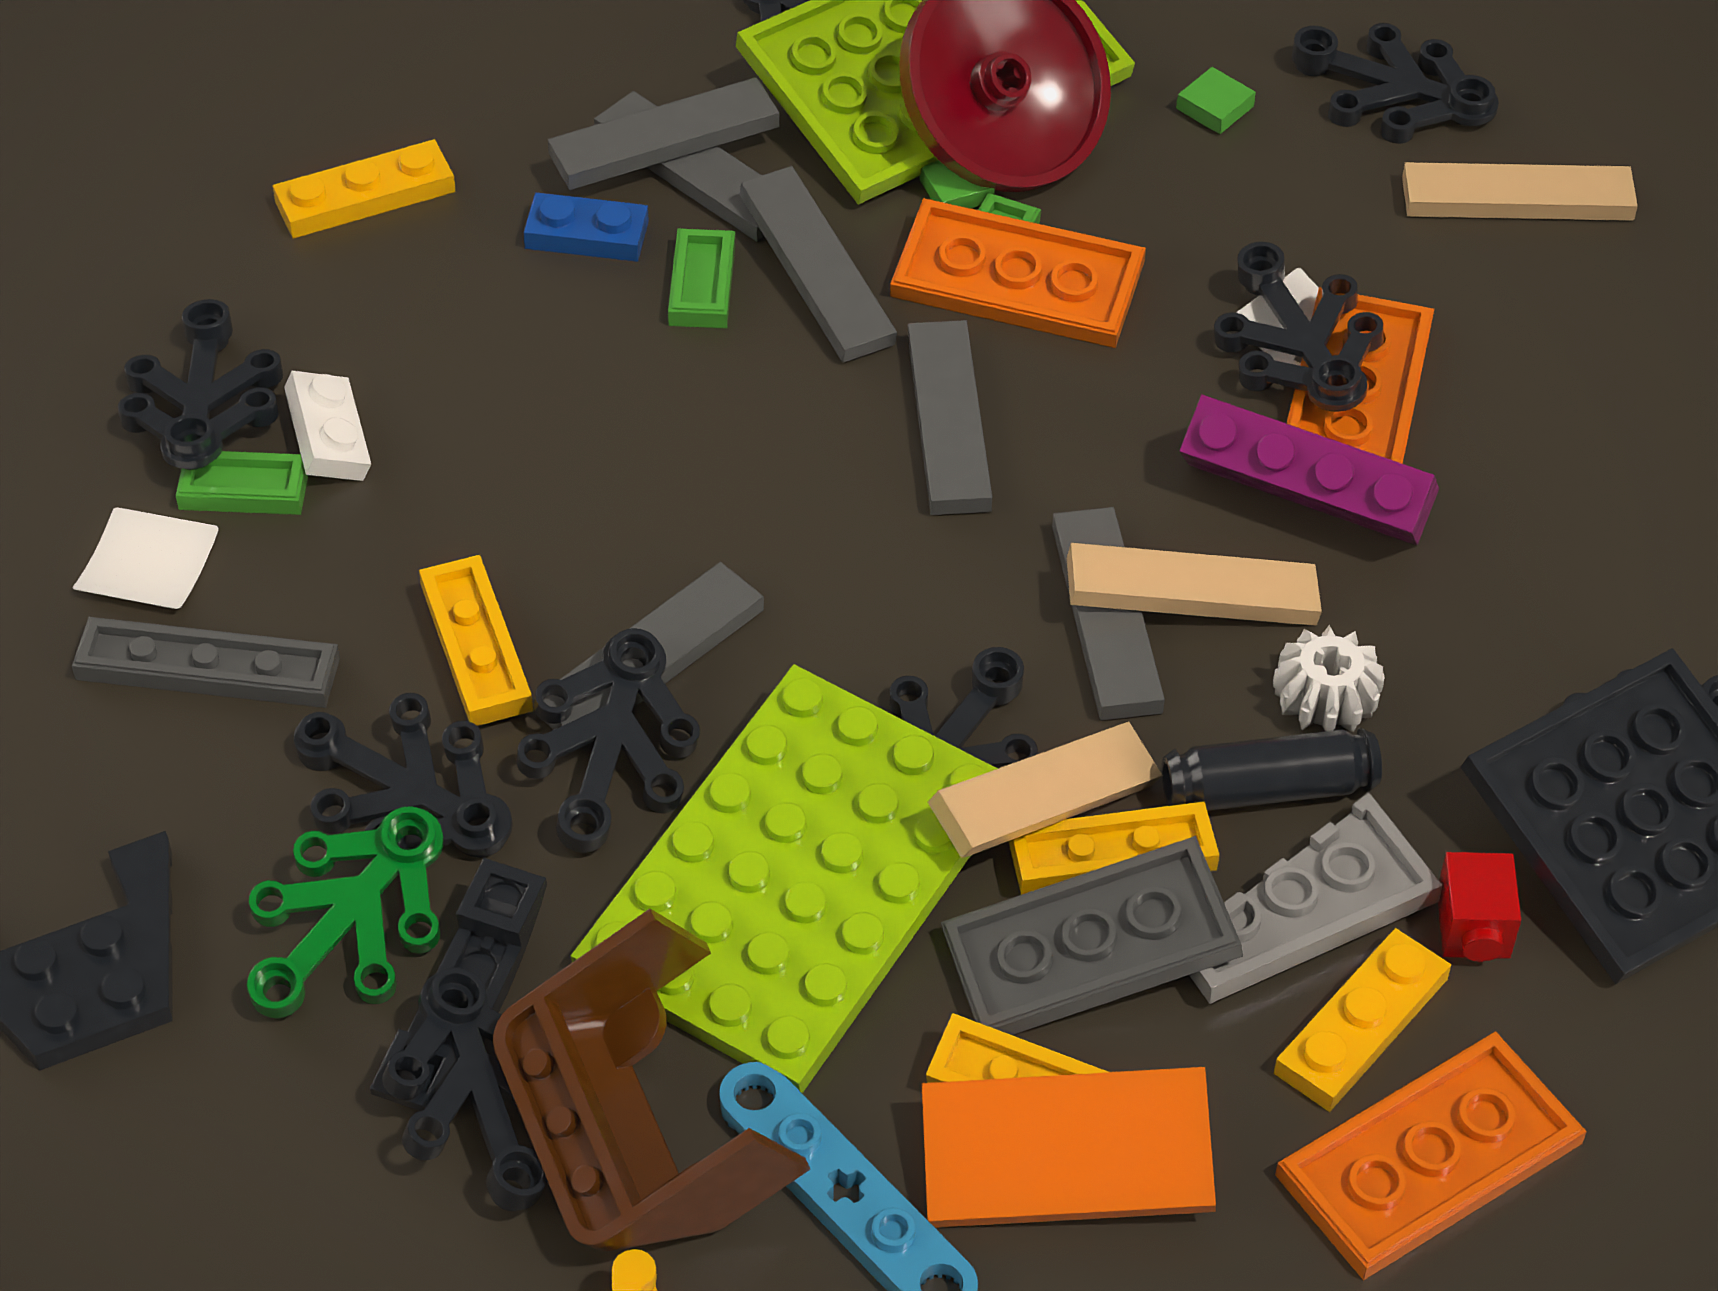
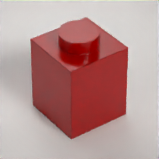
(1478, 905)

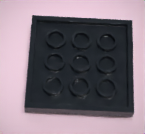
(1618, 810)

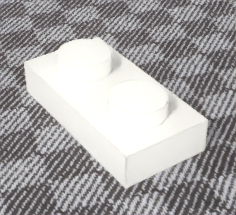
(327, 426)

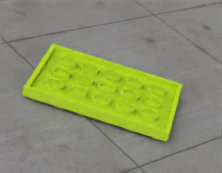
(841, 85)
(800, 873)

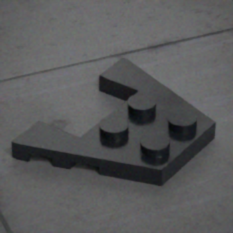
(98, 975)

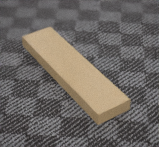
(1519, 191)
(1193, 584)
(1044, 789)

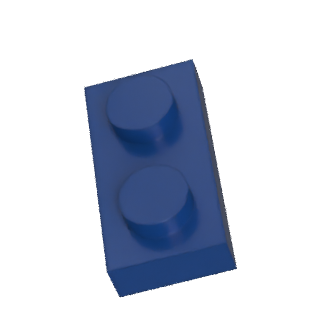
(586, 227)

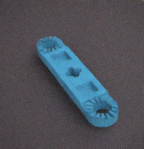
(881, 1227)

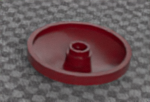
(1005, 88)

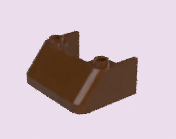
(575, 1085)

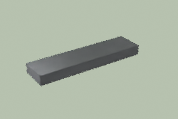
(663, 133)
(706, 175)
(818, 264)
(949, 418)
(685, 627)
(1111, 639)
(206, 662)

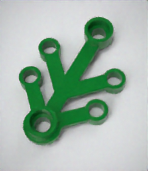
(350, 902)

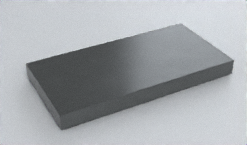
(1092, 938)

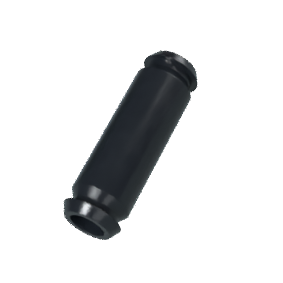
(1273, 769)

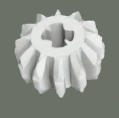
(1328, 680)

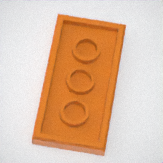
(1018, 272)
(1392, 375)
(1068, 1147)
(1429, 1154)

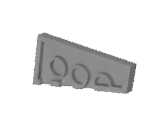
(1324, 896)

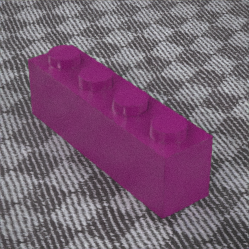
(1309, 469)

